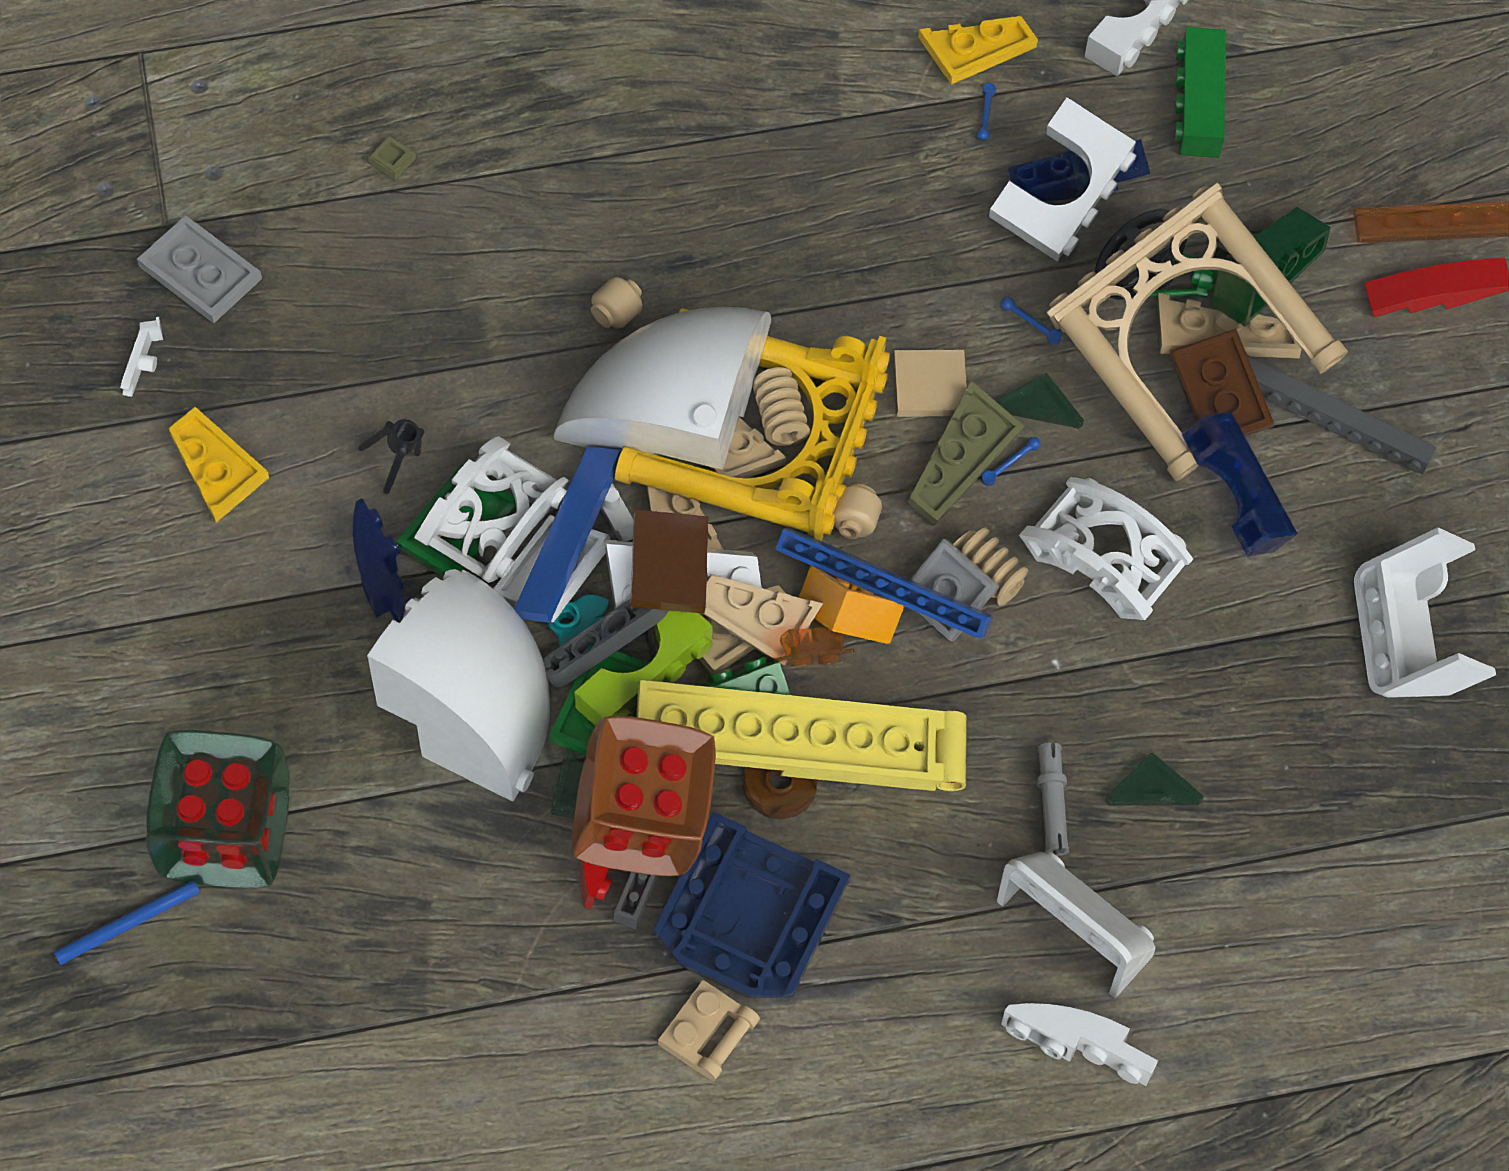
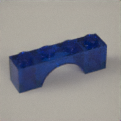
(1222, 447)

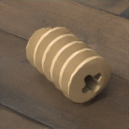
(780, 407)
(993, 563)

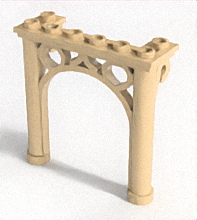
(1253, 266)

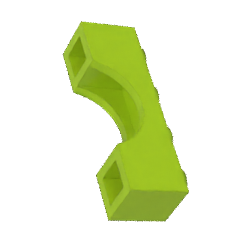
(680, 640)

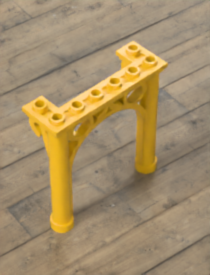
(796, 503)

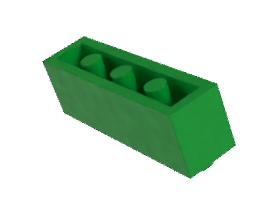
(1202, 92)

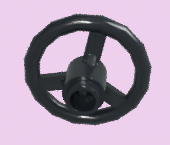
(1129, 232)

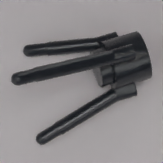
(401, 439)

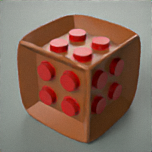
(644, 796)

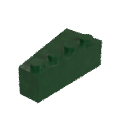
(1292, 246)

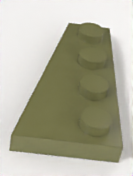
(966, 449)

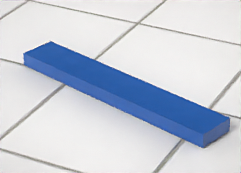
(568, 535)

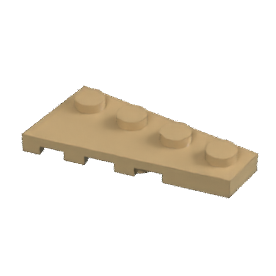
(1189, 323)

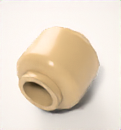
(616, 303)
(857, 511)

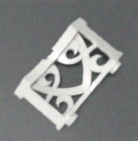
(527, 485)
(1102, 507)

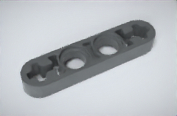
(569, 661)

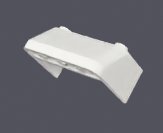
(1397, 622)

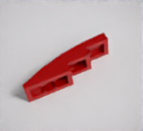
(1437, 285)

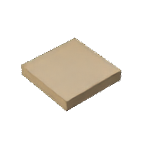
(929, 382)

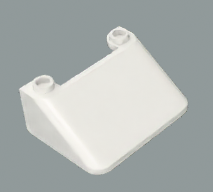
(1081, 910)

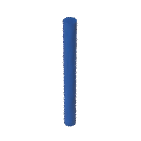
(126, 922)

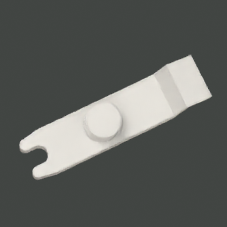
(139, 359)
(618, 515)

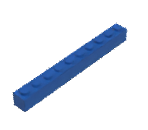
(884, 583)

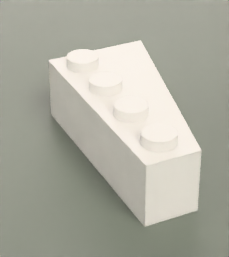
(729, 564)

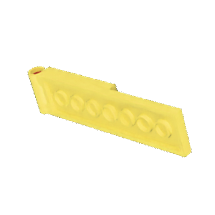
(819, 735)

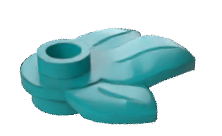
(582, 613)

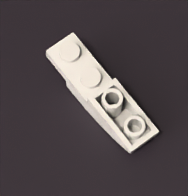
(1065, 1029)

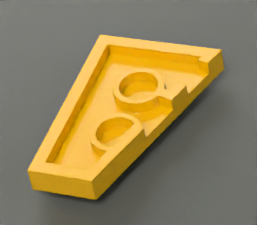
(972, 49)
(216, 463)

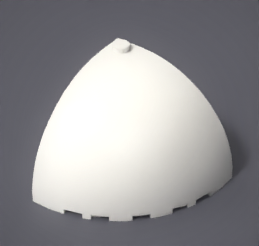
(671, 386)
(468, 681)

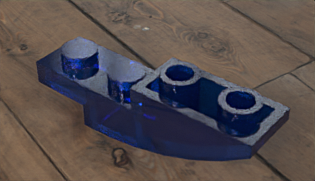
(1067, 176)
(377, 563)

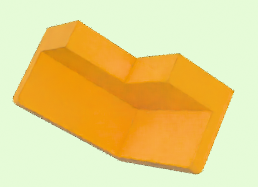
(850, 607)

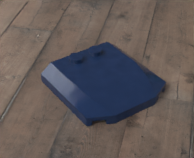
(749, 912)

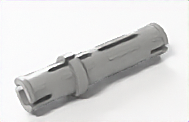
(1052, 788)

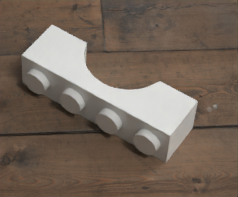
(1119, 40)

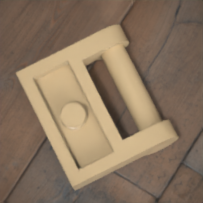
(698, 1023)

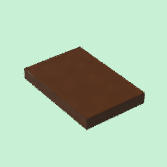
(1221, 380)
(669, 561)

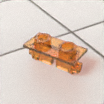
(801, 649)

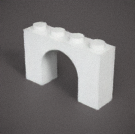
(1055, 226)

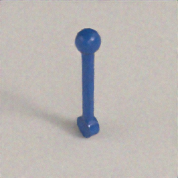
(988, 91)
(1053, 336)
(989, 477)

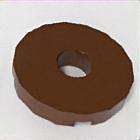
(777, 802)

